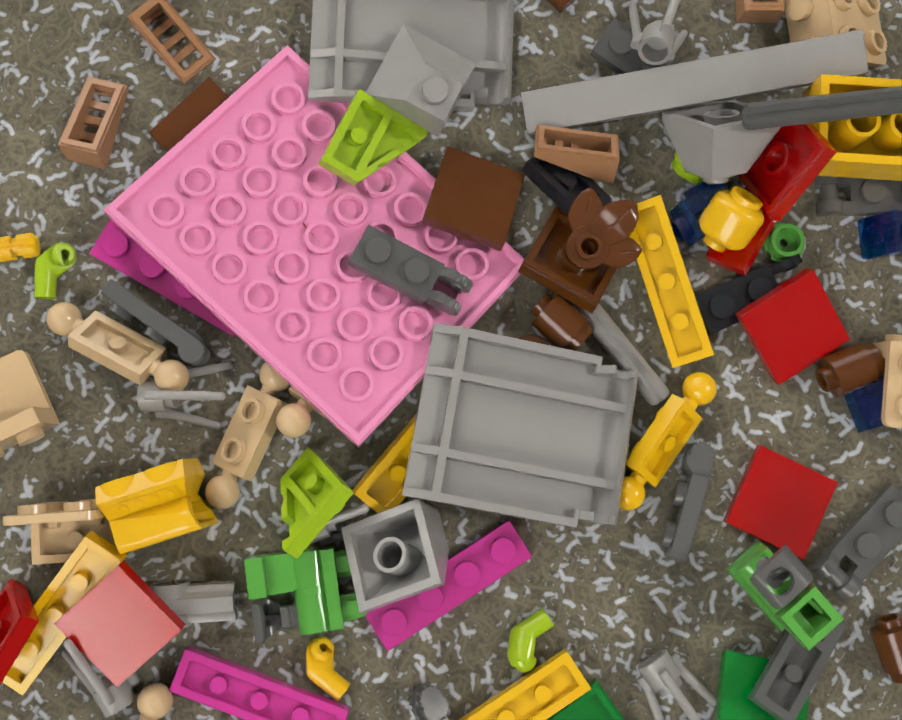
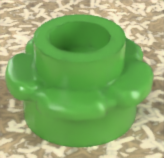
(791, 234)

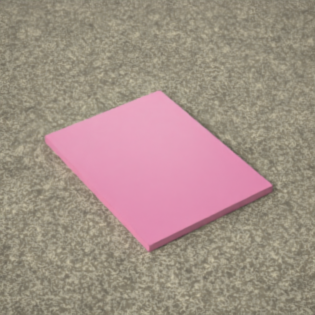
(230, 229)

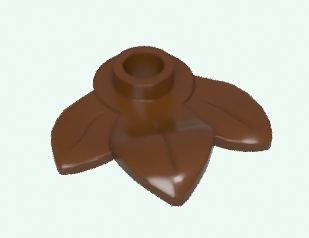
(605, 226)

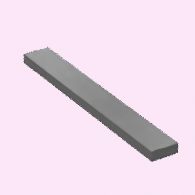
(695, 82)

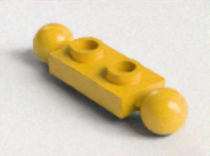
(665, 438)

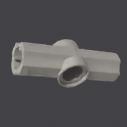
(200, 601)

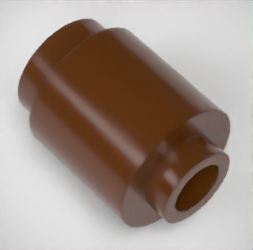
(561, 322)
(850, 369)
(888, 644)

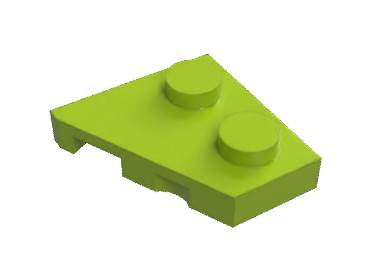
(368, 139)
(310, 500)

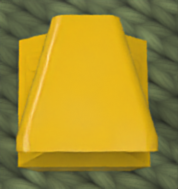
(155, 505)

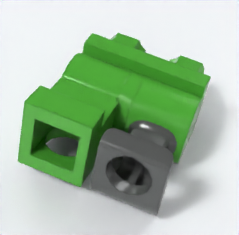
(316, 589)
(784, 593)

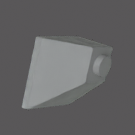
(421, 79)
(714, 141)
(396, 554)

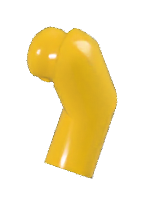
(321, 667)

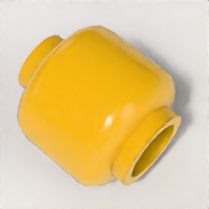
(731, 219)

